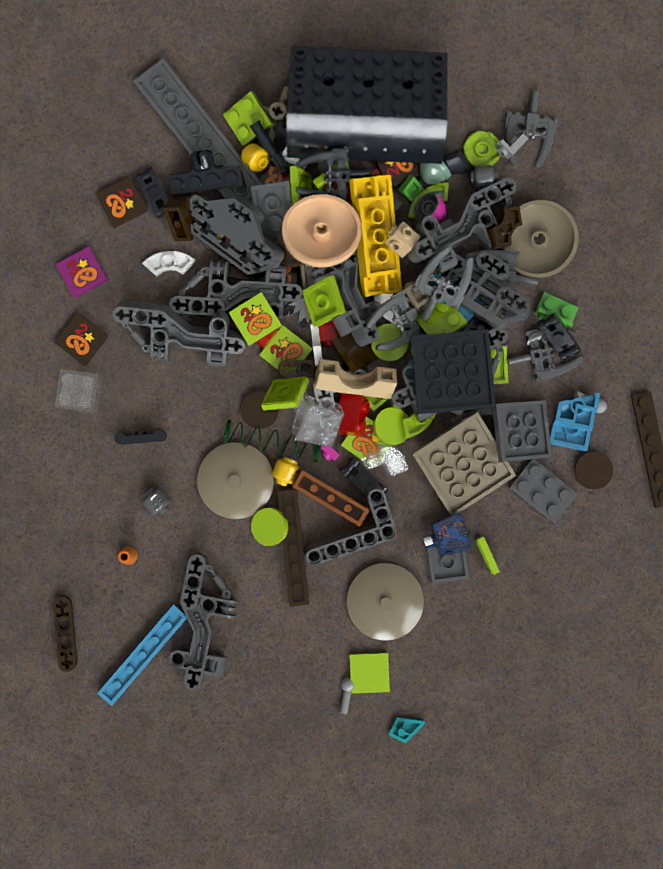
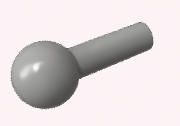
(602, 405)
(347, 685)

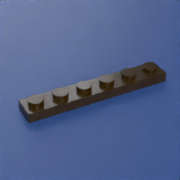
(650, 443)
(293, 549)

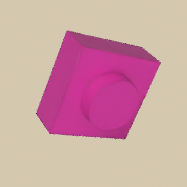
(329, 453)

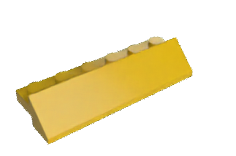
(376, 260)

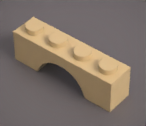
(377, 383)

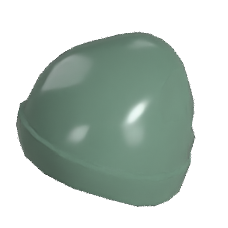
(434, 173)

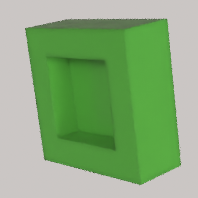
(410, 188)

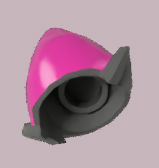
(431, 205)

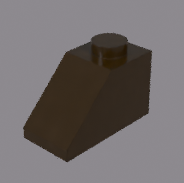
(179, 217)

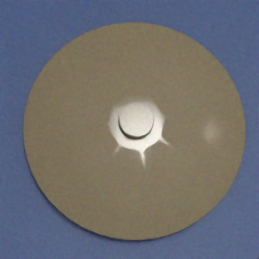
(545, 239)
(235, 480)
(385, 601)

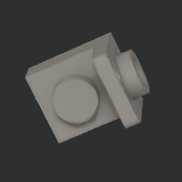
(508, 149)

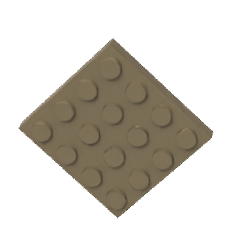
(463, 464)

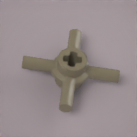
(275, 108)

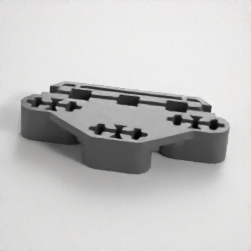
(241, 230)
(491, 290)

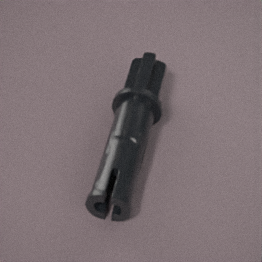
(270, 148)

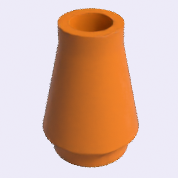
(132, 555)

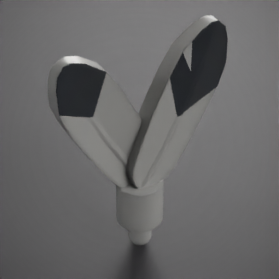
(295, 307)

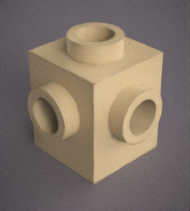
(402, 239)

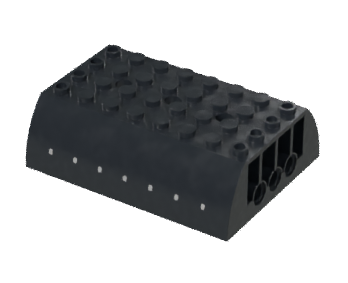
(375, 121)

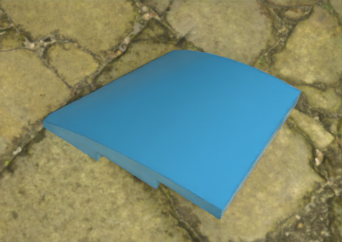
(574, 422)

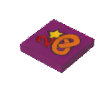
(81, 272)

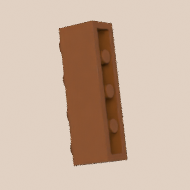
(330, 498)

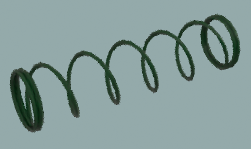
(315, 453)

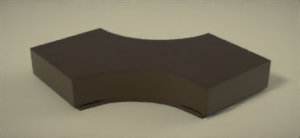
(501, 234)

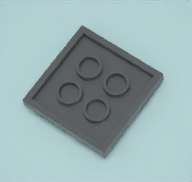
(522, 431)

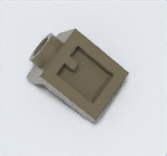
(415, 297)

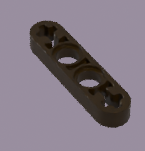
(300, 362)
(65, 633)

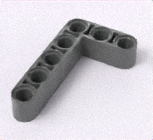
(356, 533)

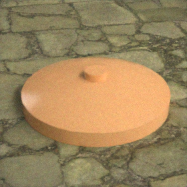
(321, 230)

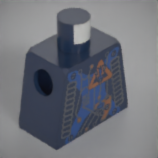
(448, 536)

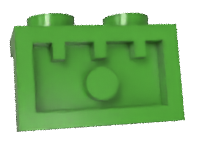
(549, 304)

